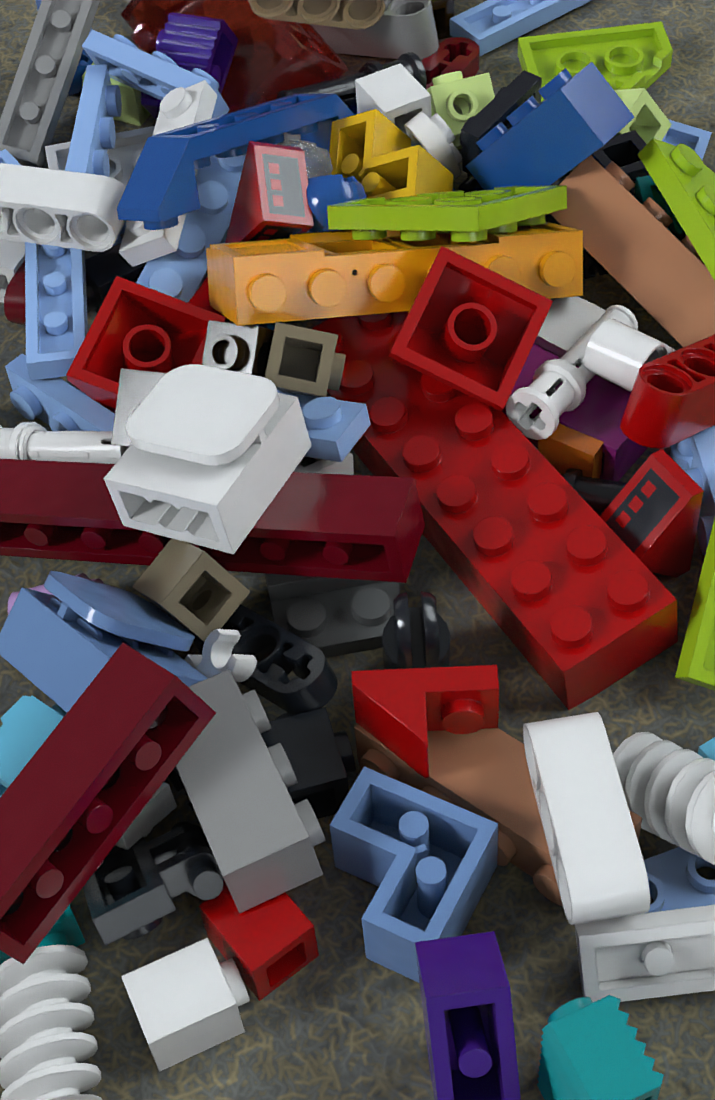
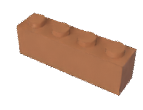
(640, 250)
(487, 777)

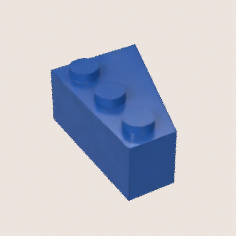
(551, 135)

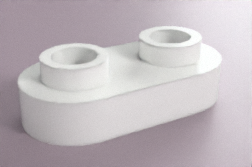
(436, 139)

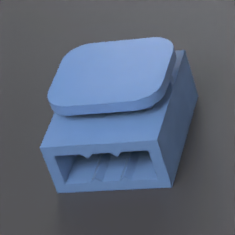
(72, 634)

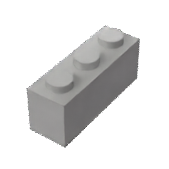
(244, 800)

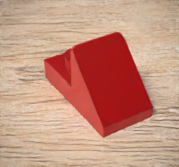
(408, 702)

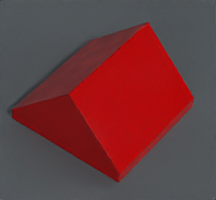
(471, 328)
(137, 332)

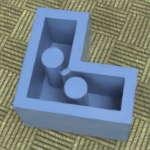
(421, 855)

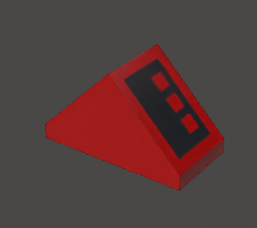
(271, 195)
(658, 515)

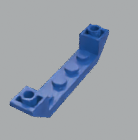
(165, 176)

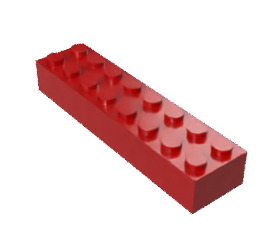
(506, 520)

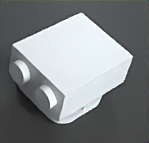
(207, 456)

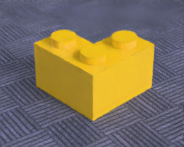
(383, 158)

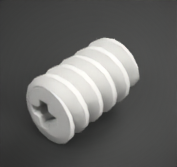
(670, 791)
(44, 1026)

